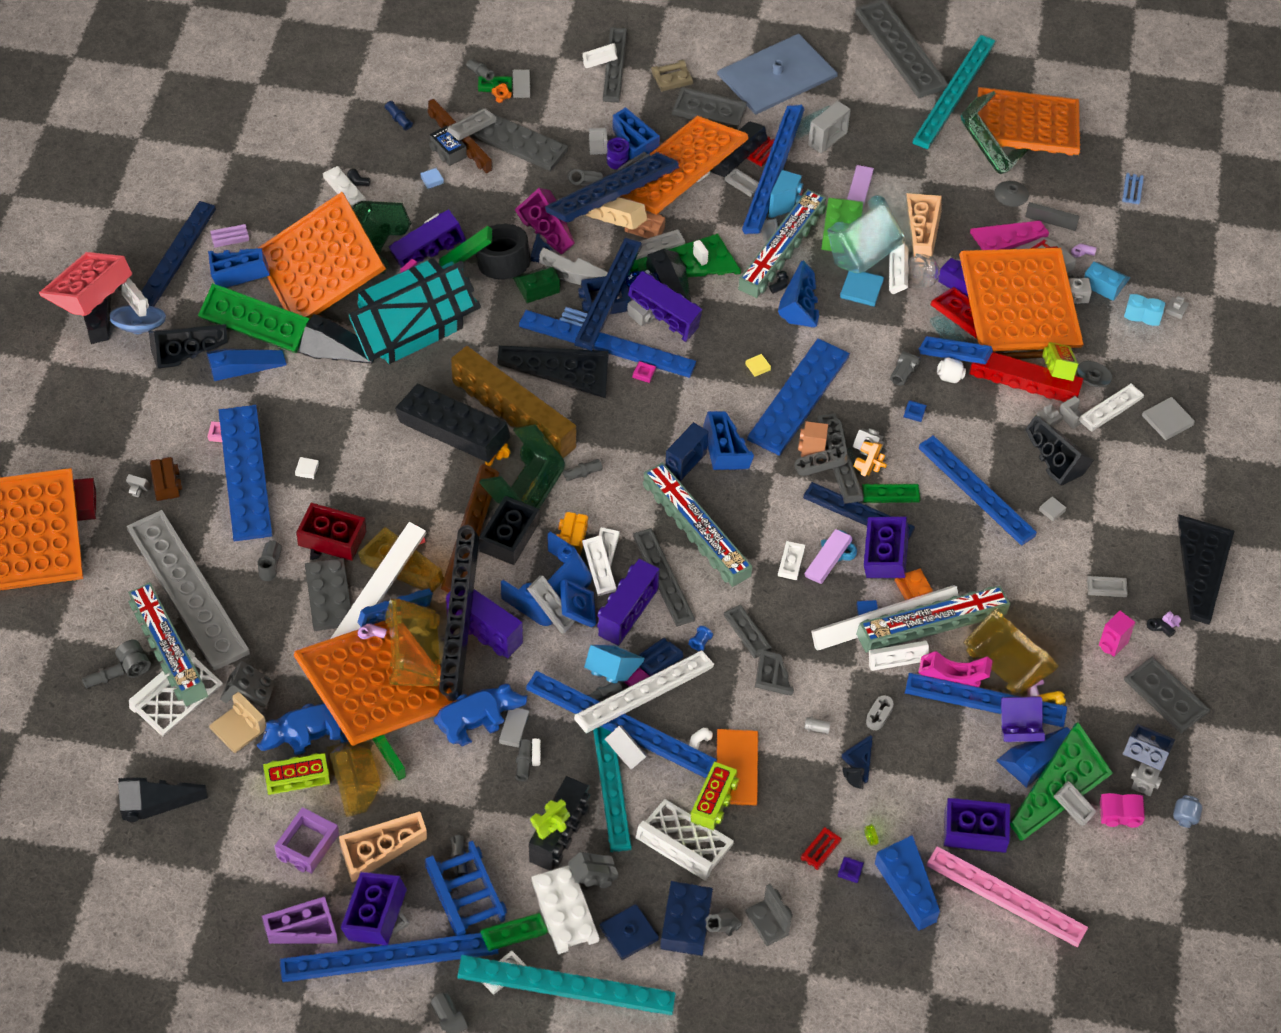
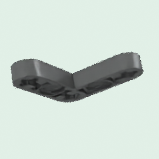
(830, 455)

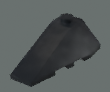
(669, 270)
(178, 344)
(146, 799)

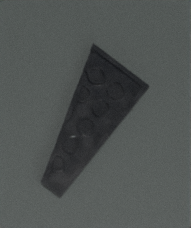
(1204, 561)

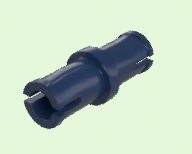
(398, 115)

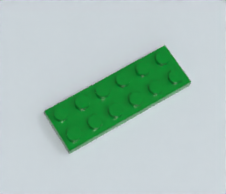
(253, 318)

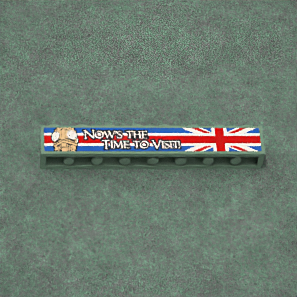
(782, 244)
(697, 525)
(931, 618)
(167, 644)

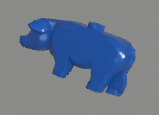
(477, 710)
(301, 727)

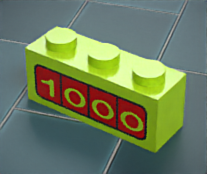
(1060, 361)
(296, 773)
(714, 796)

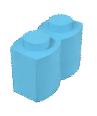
(1144, 309)

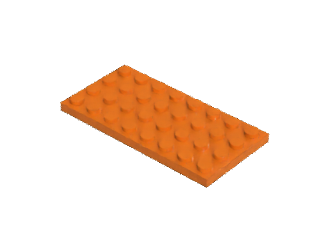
(698, 150)

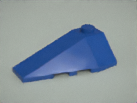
(799, 299)
(236, 362)
(1030, 759)

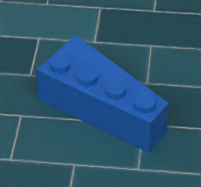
(907, 878)

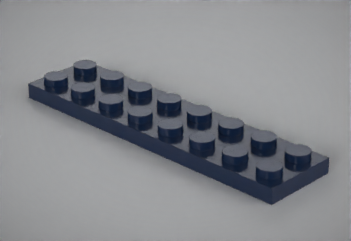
(612, 187)

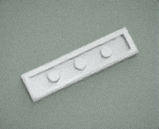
(1111, 407)

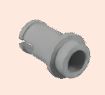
(817, 725)

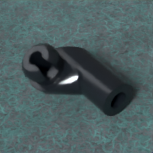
(356, 179)
(782, 282)
(1158, 624)

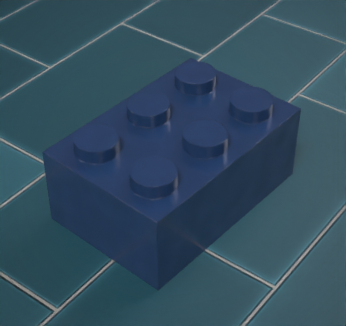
(685, 918)

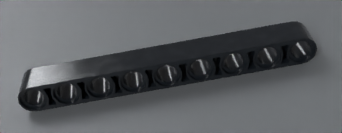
(461, 621)

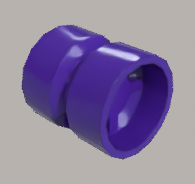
(617, 152)

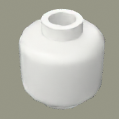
(951, 370)

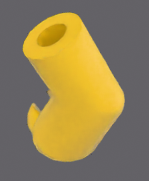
(1056, 696)

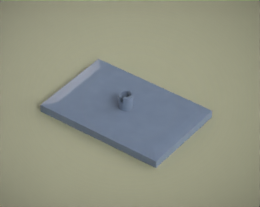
(777, 74)

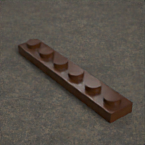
(473, 151)

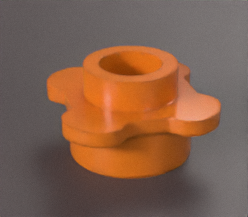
(501, 88)

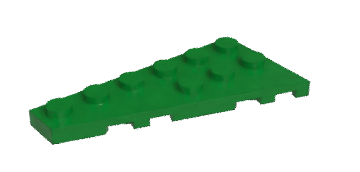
(719, 259)
(1073, 762)

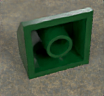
(538, 284)

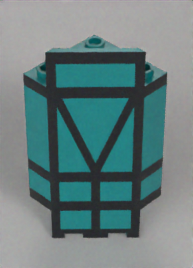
(413, 310)

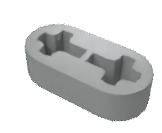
(883, 715)

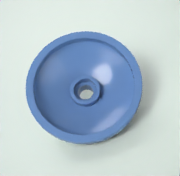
(129, 321)

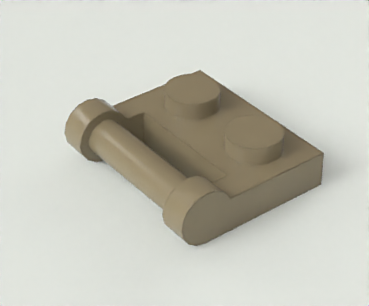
(674, 79)

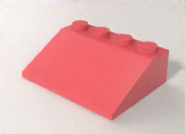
(87, 282)

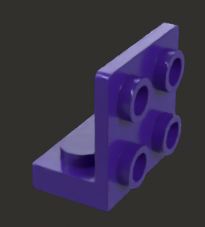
(1022, 719)

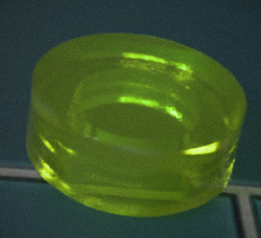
(871, 835)

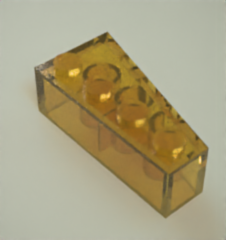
(418, 570)

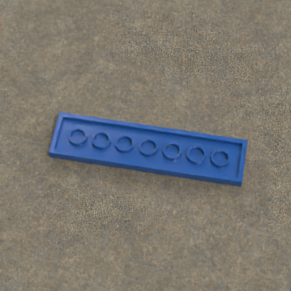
(798, 397)
(245, 473)

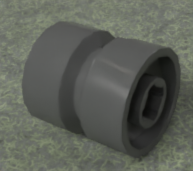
(132, 658)

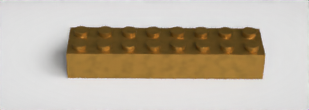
(511, 399)

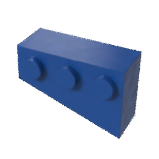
(724, 444)

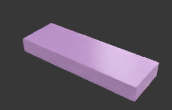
(860, 184)
(828, 556)

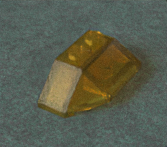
(355, 776)

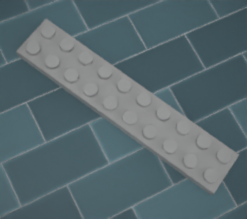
(188, 590)

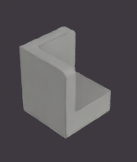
(598, 140)
(1070, 412)

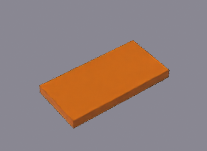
(740, 751)

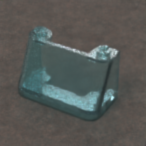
(867, 238)

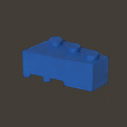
(636, 132)
(237, 267)

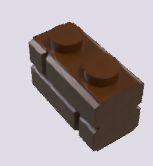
(164, 478)

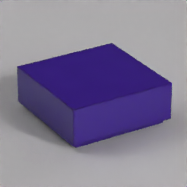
(850, 869)

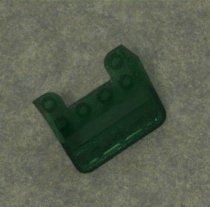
(382, 220)

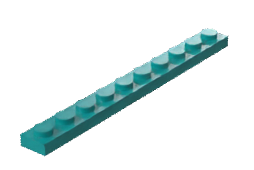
(954, 92)
(566, 985)

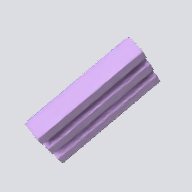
(229, 233)

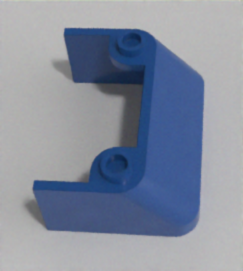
(572, 570)

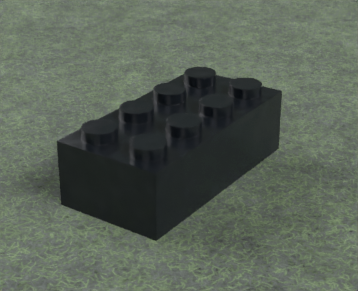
(548, 852)

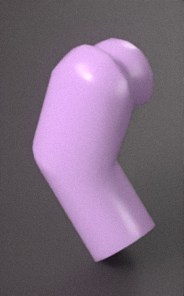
(1082, 249)
(371, 630)

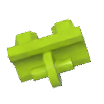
(552, 820)

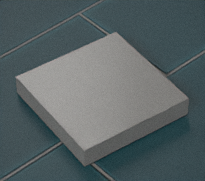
(1168, 418)

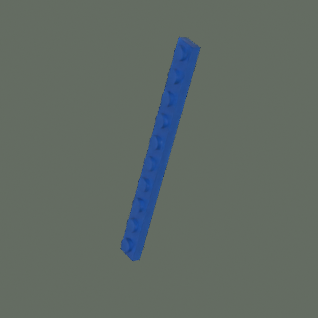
(775, 163)
(612, 344)
(641, 733)
(383, 957)

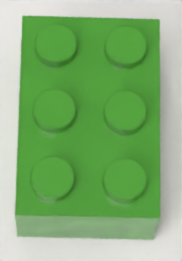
(840, 211)

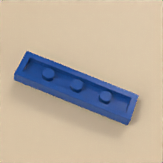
(955, 349)
(376, 613)

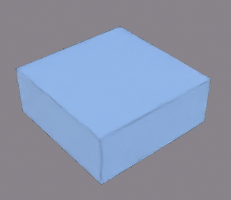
(432, 178)

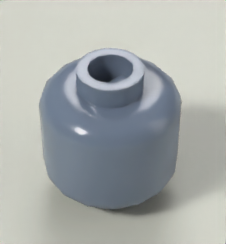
(1187, 811)

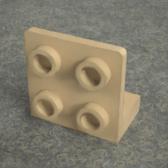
(239, 724)

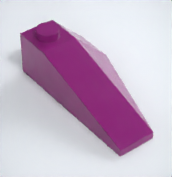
(533, 214)

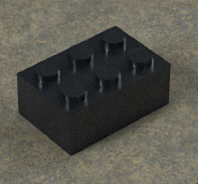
(509, 530)

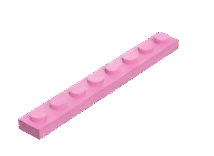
(1007, 896)

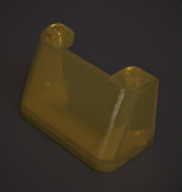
(413, 644)
(1013, 654)

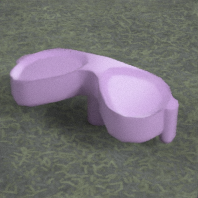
(1172, 620)
(1033, 691)

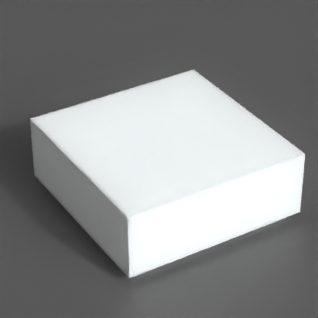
(700, 252)
(307, 468)
(536, 752)

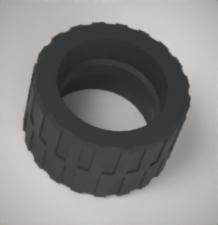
(507, 253)

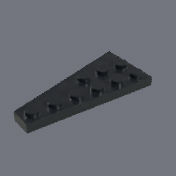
(570, 367)

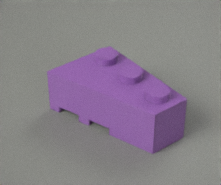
(301, 924)

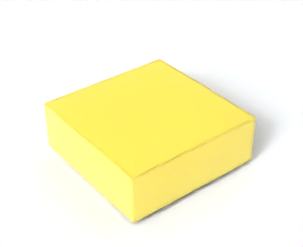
(758, 365)

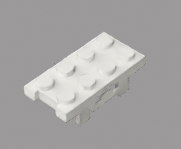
(564, 909)

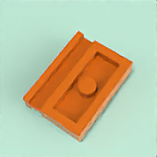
(913, 584)

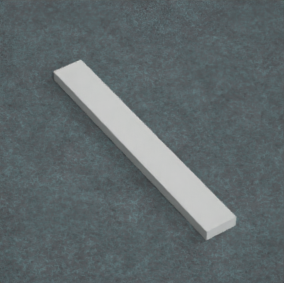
(383, 577)
(847, 629)
(643, 691)

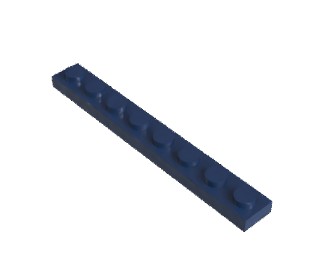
(177, 252)
(608, 294)

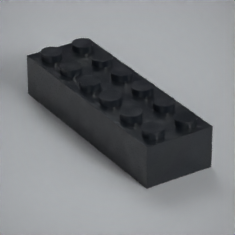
(453, 422)

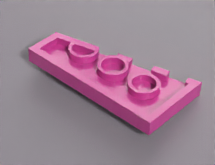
(1008, 235)

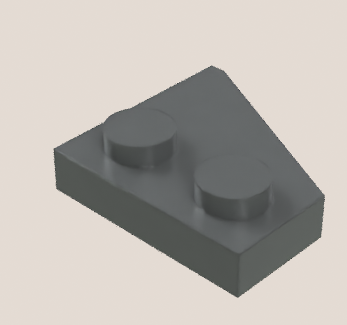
(772, 674)

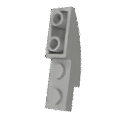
(569, 270)

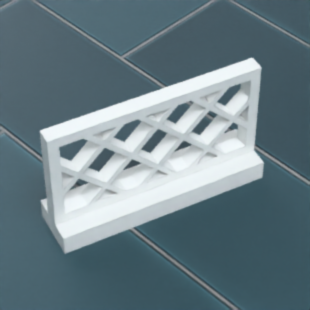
(161, 684)
(675, 848)

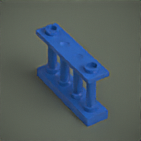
(451, 905)

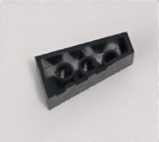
(99, 322)

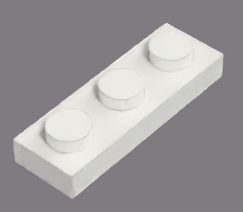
(341, 183)
(898, 269)
(134, 297)
(599, 565)
(897, 655)

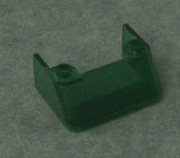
(985, 140)
(537, 477)

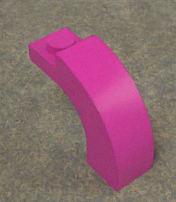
(939, 667)

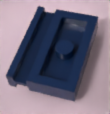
(660, 656)

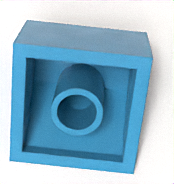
(785, 193)
(1105, 280)
(612, 662)

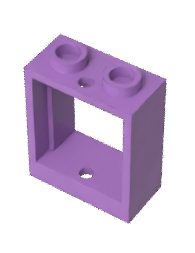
(315, 823)

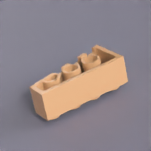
(924, 219)
(381, 843)

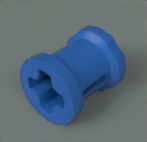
(700, 639)

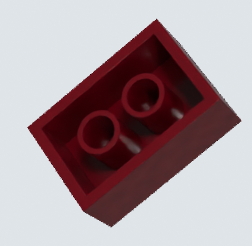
(331, 531)

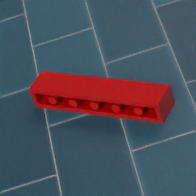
(1027, 377)

